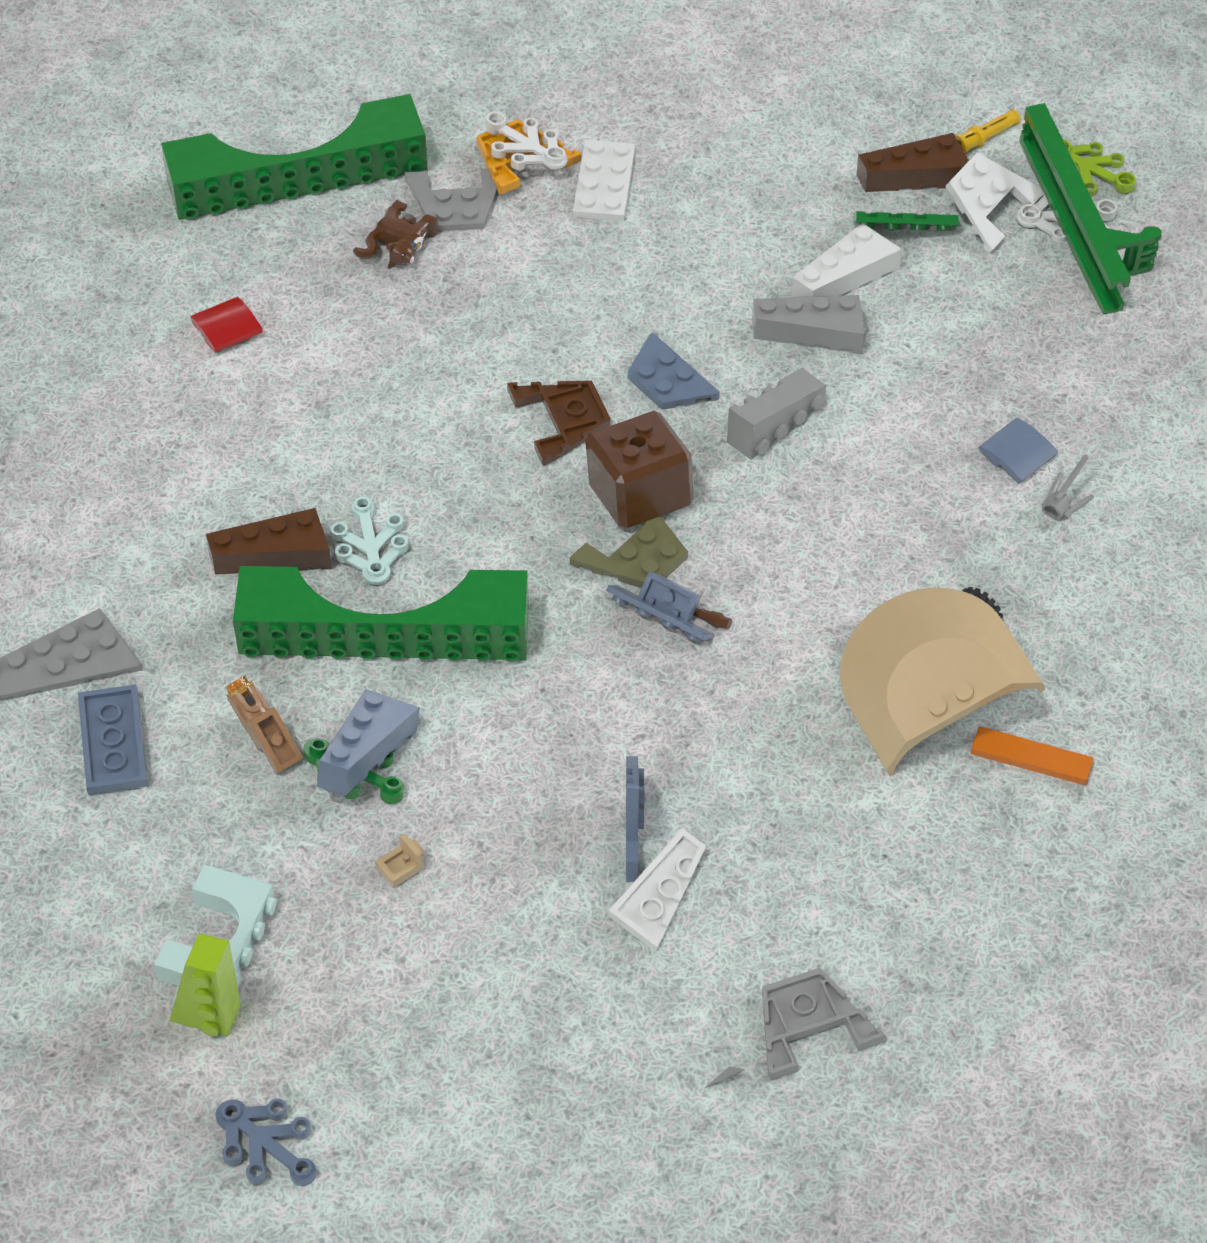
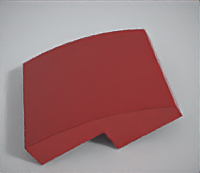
(226, 324)

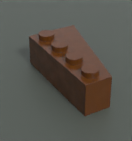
(912, 165)
(273, 542)

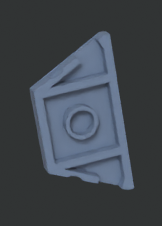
(667, 377)

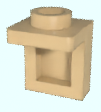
(401, 862)

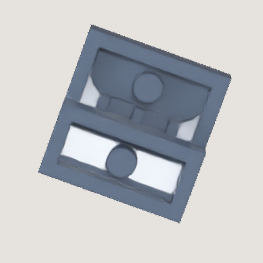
(1018, 449)

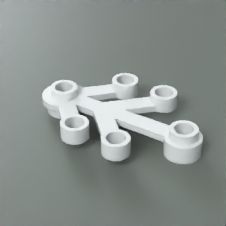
(552, 157)
(1035, 216)

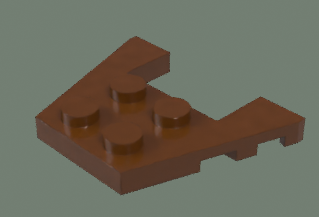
(572, 408)

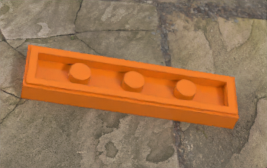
(1032, 755)

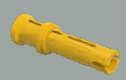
(977, 135)

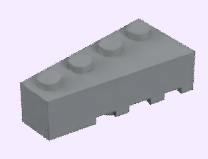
(811, 321)
(774, 412)

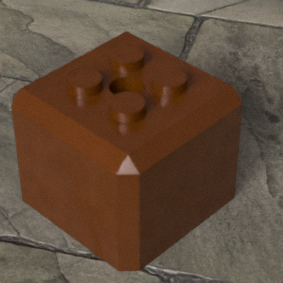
(639, 469)

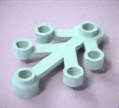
(370, 544)

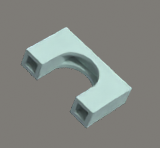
(233, 894)

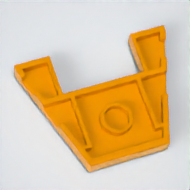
(500, 168)

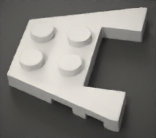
(981, 187)

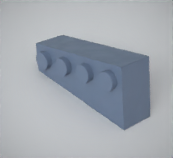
(365, 739)

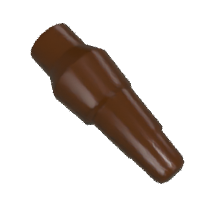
(713, 618)

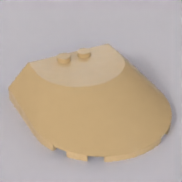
(926, 666)

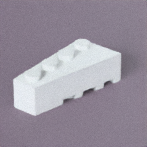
(848, 264)

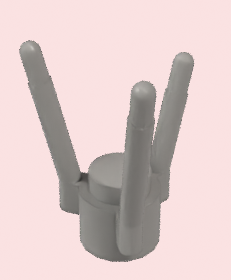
(1057, 503)

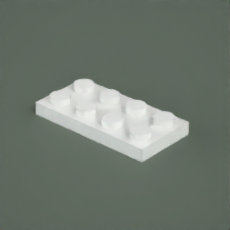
(604, 180)

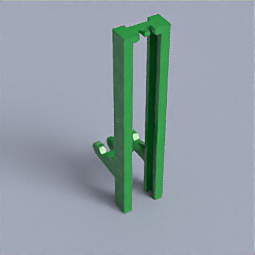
(1078, 217)

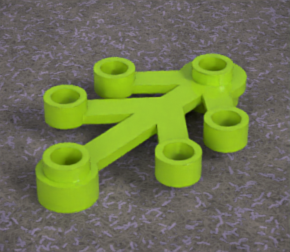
(1123, 181)

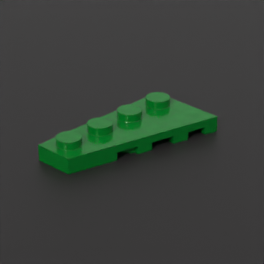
(917, 222)

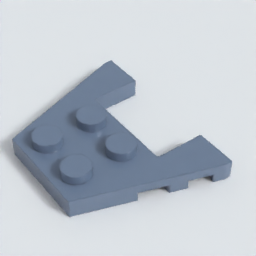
(634, 818)

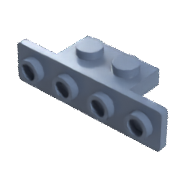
(667, 601)

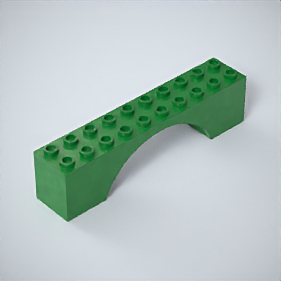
(215, 177)
(476, 620)

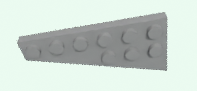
(67, 657)

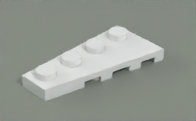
(656, 893)

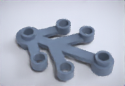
(264, 1137)

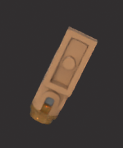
(263, 724)

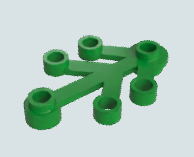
(390, 788)

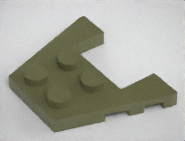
(649, 549)

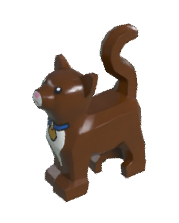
(399, 234)

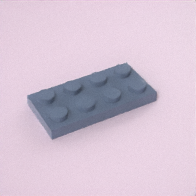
(112, 739)

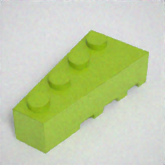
(208, 988)

